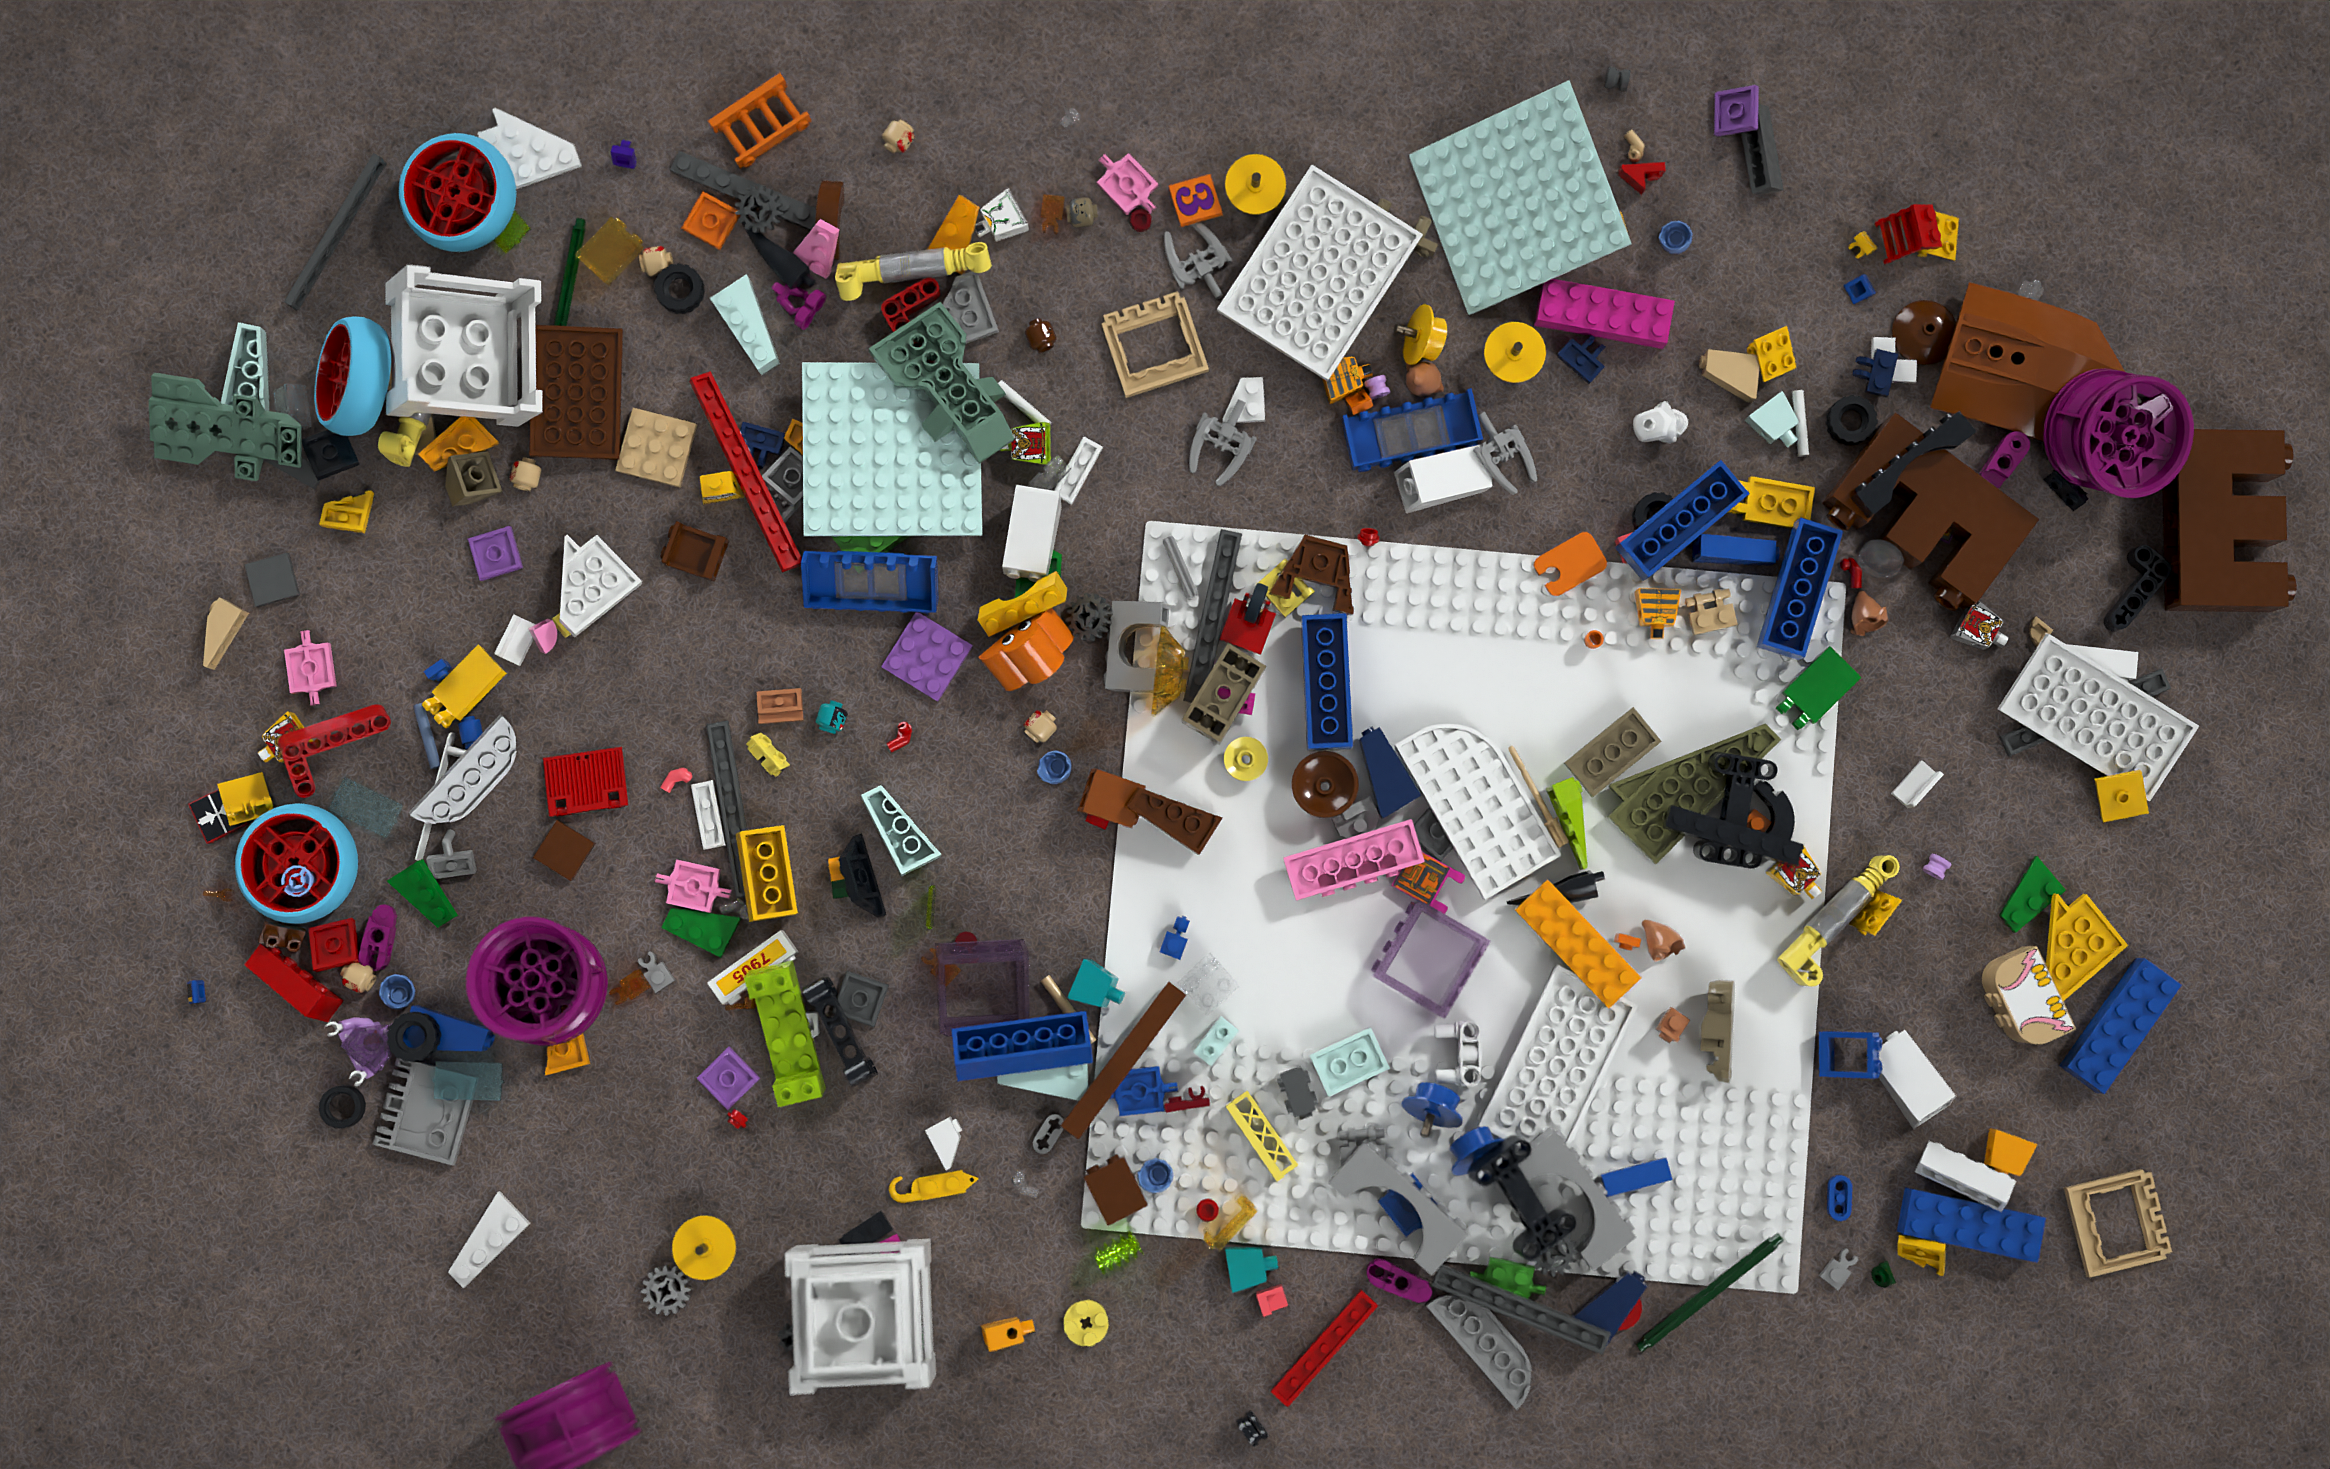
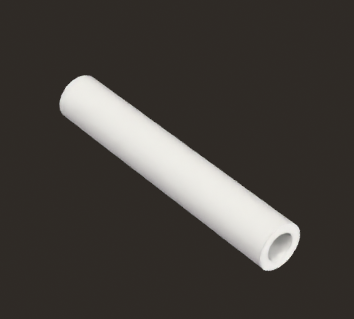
(1022, 404)
(1801, 428)

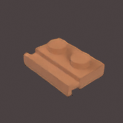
(780, 706)

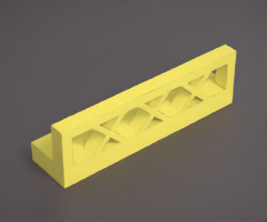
(1254, 1140)

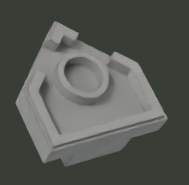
(1358, 819)

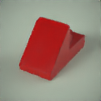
(1636, 173)

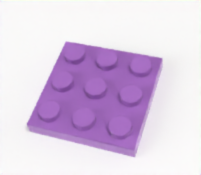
(927, 656)

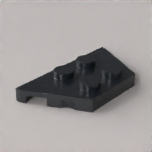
(860, 877)

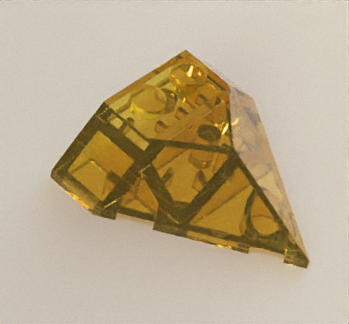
(1169, 672)

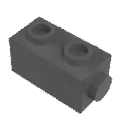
(1300, 1099)

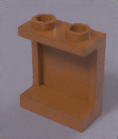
(1108, 796)

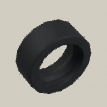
(324, 1106)

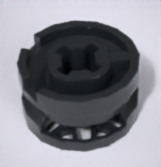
(1250, 1430)

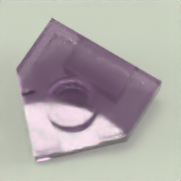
(368, 1046)

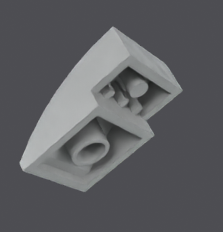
(785, 482)

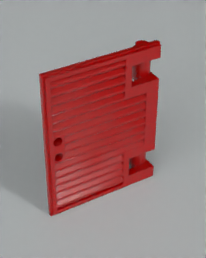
(585, 781)

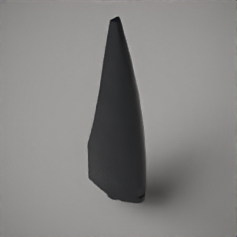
(782, 262)
(1574, 887)

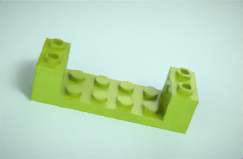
(786, 1033)

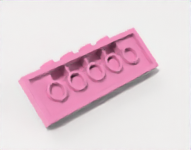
(1354, 860)

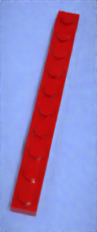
(746, 471)

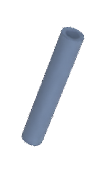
(427, 736)

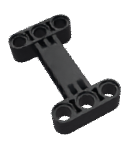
(1735, 804)
(821, 994)
(1522, 1197)

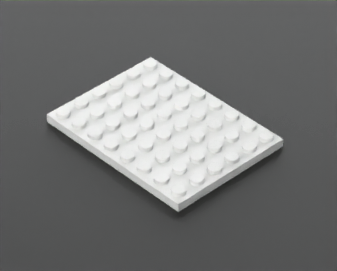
(1319, 272)

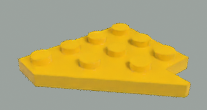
(2079, 943)

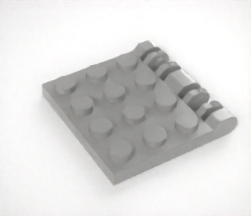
(423, 1124)

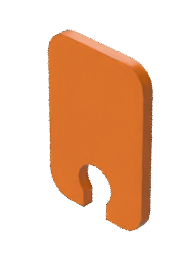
(1575, 560)

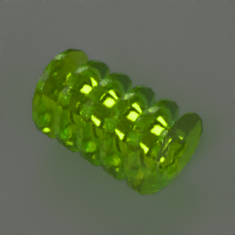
(1117, 1252)

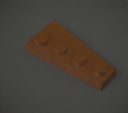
(1180, 821)

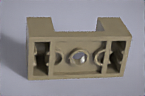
(1209, 712)

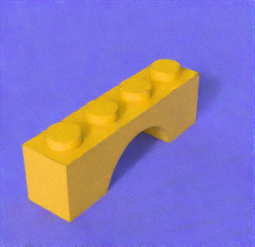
(1040, 597)

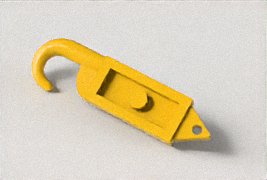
(933, 1186)

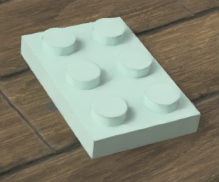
(1349, 1061)

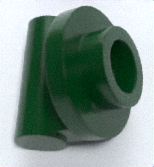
(1883, 1275)

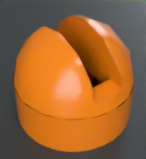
(1596, 637)

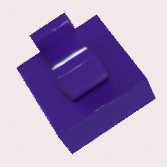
(623, 155)

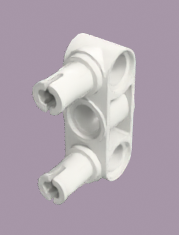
(1468, 1053)

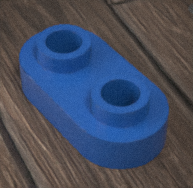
(1839, 1197)

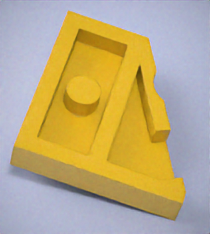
(348, 514)

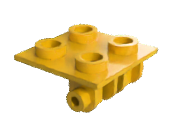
(1949, 230)
(1773, 353)
(245, 798)
(1875, 913)

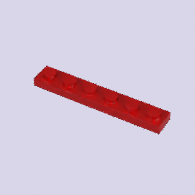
(1324, 1348)

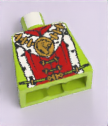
(1031, 443)

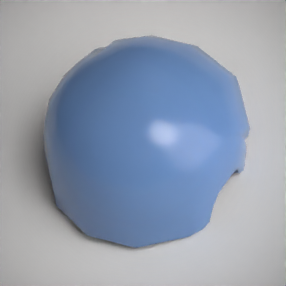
(1675, 237)
(1054, 767)
(392, 991)
(1155, 1176)

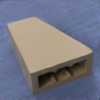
(1732, 371)

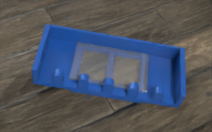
(1412, 431)
(870, 581)

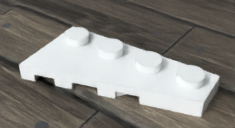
(490, 1237)

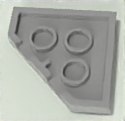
(970, 307)

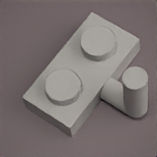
(451, 862)

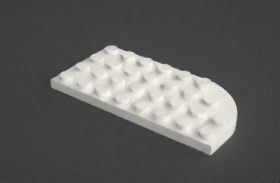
(1478, 804)

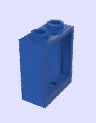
(1827, 1054)

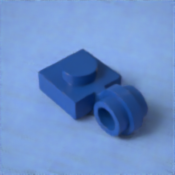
(1173, 943)

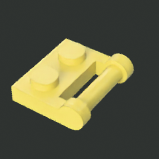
(1283, 605)

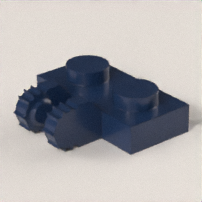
(1581, 360)
(1880, 374)
(762, 439)

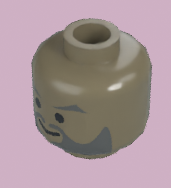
(1081, 212)

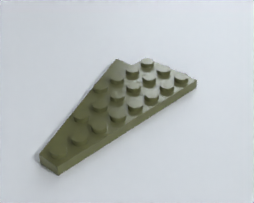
(1681, 783)

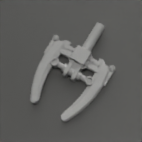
(1202, 268)
(1226, 433)
(1499, 444)

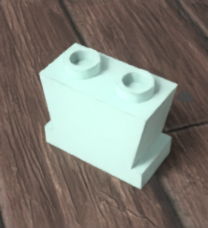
(1215, 1041)

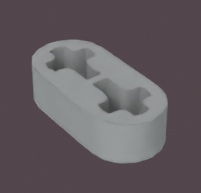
(1044, 1130)

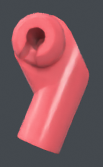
(674, 776)

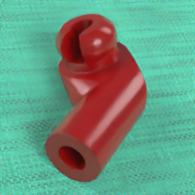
(1855, 570)
(903, 737)

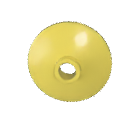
(1254, 750)

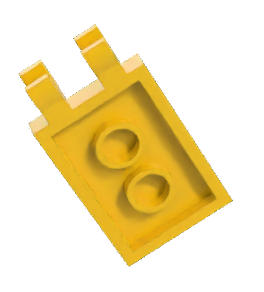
(1775, 502)
(464, 687)

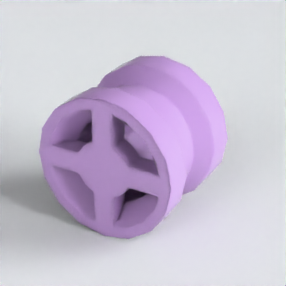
(1377, 387)
(1936, 866)

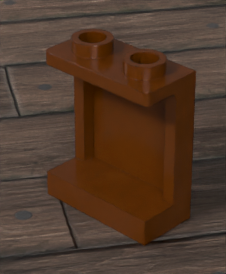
(694, 551)
(1115, 1189)

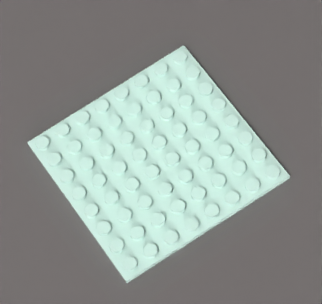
(1520, 198)
(874, 463)

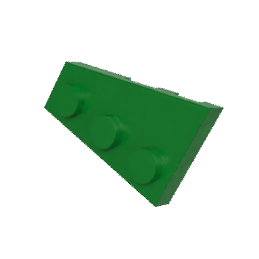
(424, 893)
(2031, 895)
(702, 929)

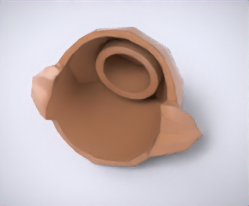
(1423, 379)
(1867, 615)
(1662, 940)

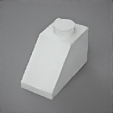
(945, 1140)

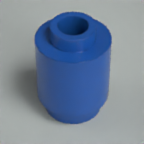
(469, 730)

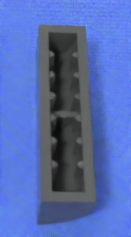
(1762, 155)

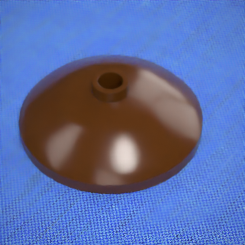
(1914, 340)
(1330, 769)

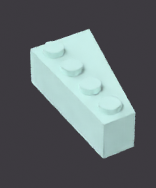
(744, 317)
(248, 366)
(902, 838)
(1064, 1082)

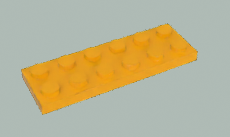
(1578, 943)

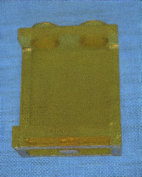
(610, 250)
(1233, 1227)

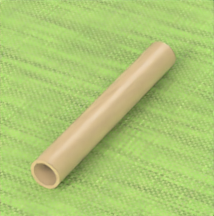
(1060, 999)

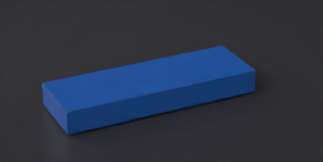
(1636, 1176)

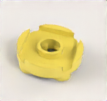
(1073, 1326)

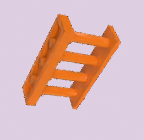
(758, 99)

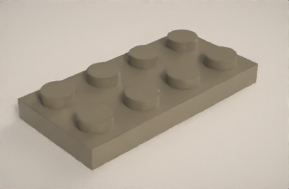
(1612, 752)

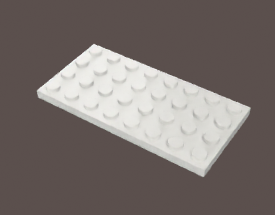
(2096, 715)
(1557, 1061)

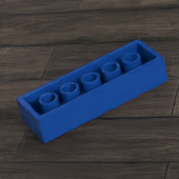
(1682, 520)
(1799, 588)
(1326, 682)
(2120, 1025)
(1021, 1046)
(1971, 1225)

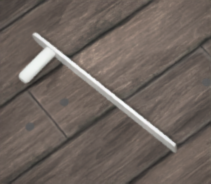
(448, 750)

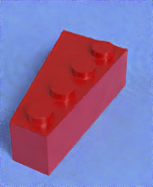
(293, 983)

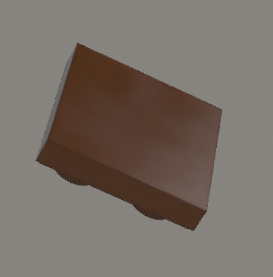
(564, 850)

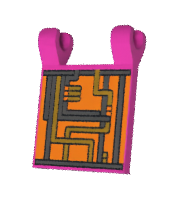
(1426, 880)

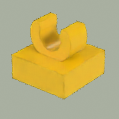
(1865, 243)

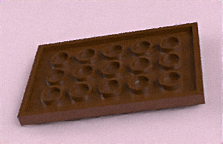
(580, 392)

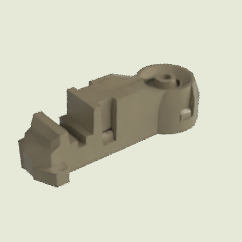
(1718, 1028)

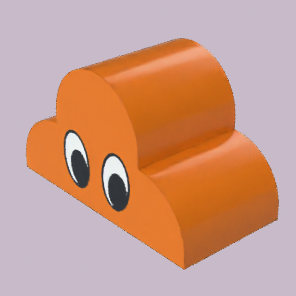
(1029, 651)

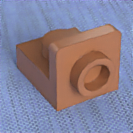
(1672, 1025)

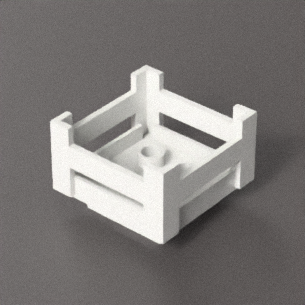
(461, 348)
(861, 1315)

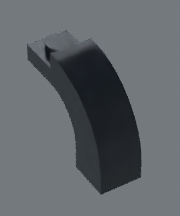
(1779, 807)

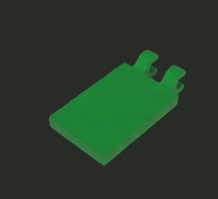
(1818, 687)

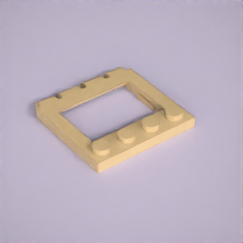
(1165, 373)
(2085, 1228)

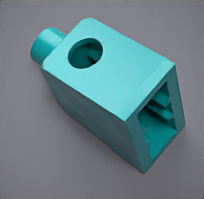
(1095, 985)
(1248, 1266)

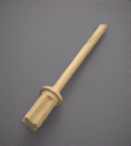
(1552, 824)

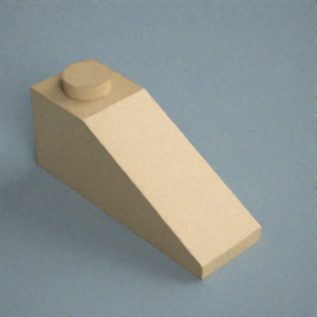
(221, 629)

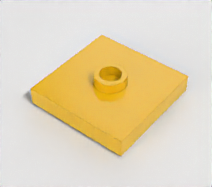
(2121, 795)

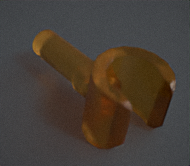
(219, 894)
(748, 1004)

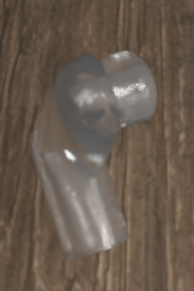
(1021, 1186)

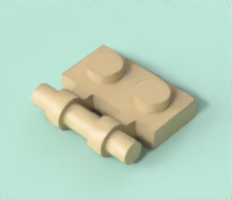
(1711, 619)

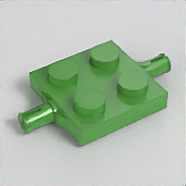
(1511, 1276)

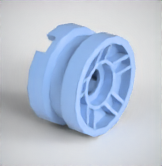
(309, 878)

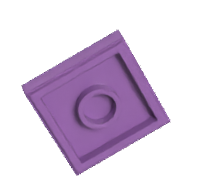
(1736, 110)
(495, 553)
(728, 1078)

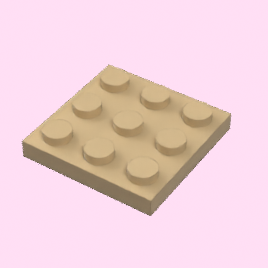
(656, 447)

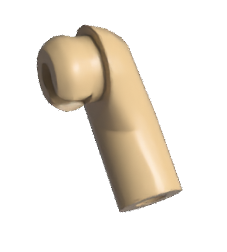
(1636, 148)

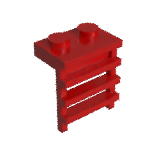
(1919, 229)

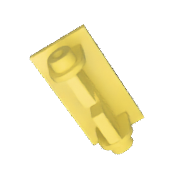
(761, 746)

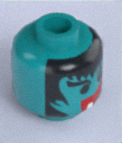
(831, 717)

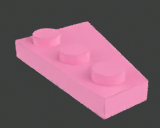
(819, 248)

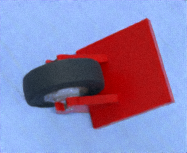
(1249, 621)

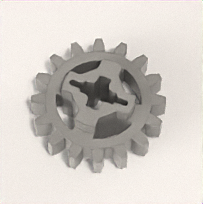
(676, 1293)

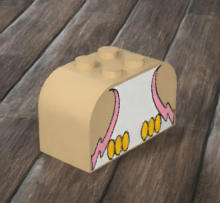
(2025, 997)

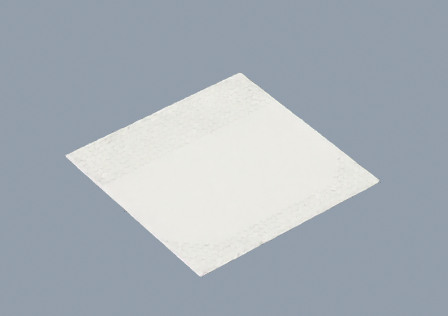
(1488, 650)

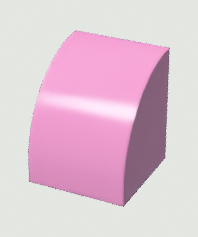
(544, 635)

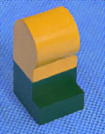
(837, 879)

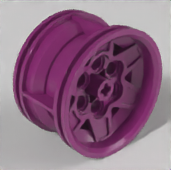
(2149, 446)
(491, 968)
(569, 1422)

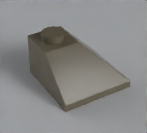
(471, 478)

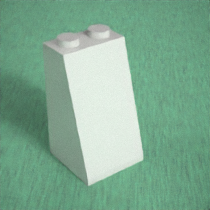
(1441, 479)
(1031, 533)
(1912, 1080)

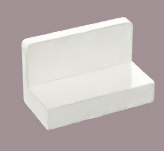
(515, 640)
(1916, 784)

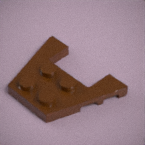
(1319, 563)

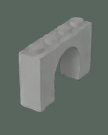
(1126, 619)

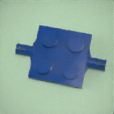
(1142, 1092)
(1402, 1210)

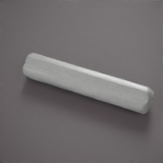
(1180, 567)

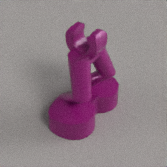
(805, 313)

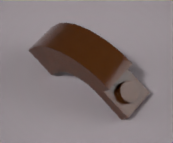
(829, 207)

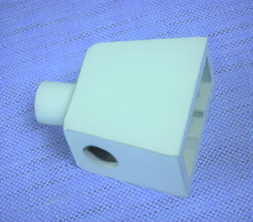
(1775, 420)

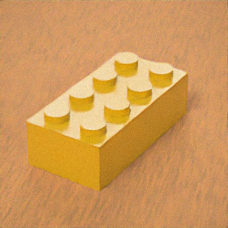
(766, 873)

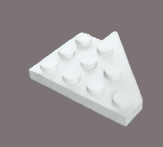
(530, 150)
(592, 583)

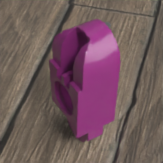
(2008, 454)
(382, 919)
(1415, 1288)

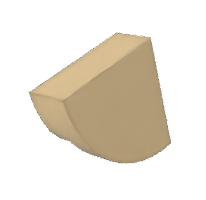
(2038, 630)

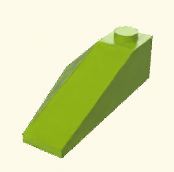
(1569, 808)

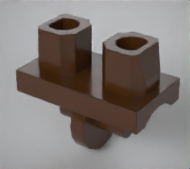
(281, 935)

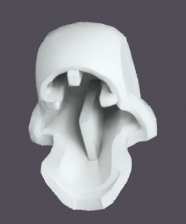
(1660, 424)

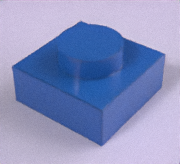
(438, 670)

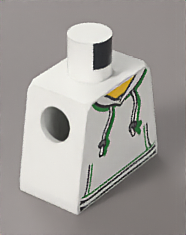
(1002, 218)

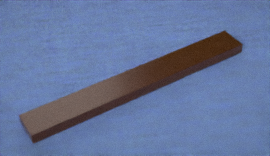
(1123, 1060)

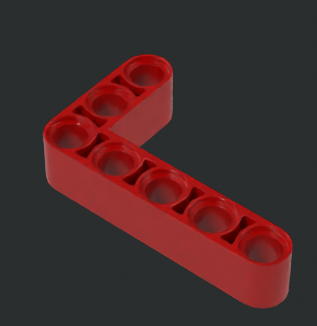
(903, 309)
(326, 741)

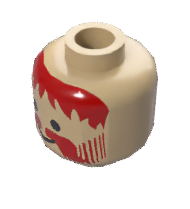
(898, 136)
(654, 260)
(525, 474)
(1040, 726)
(358, 977)

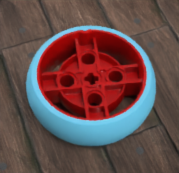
(443, 229)
(352, 376)
(264, 834)

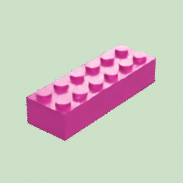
(1604, 313)

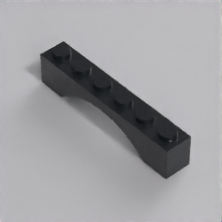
(1878, 492)
(1733, 835)

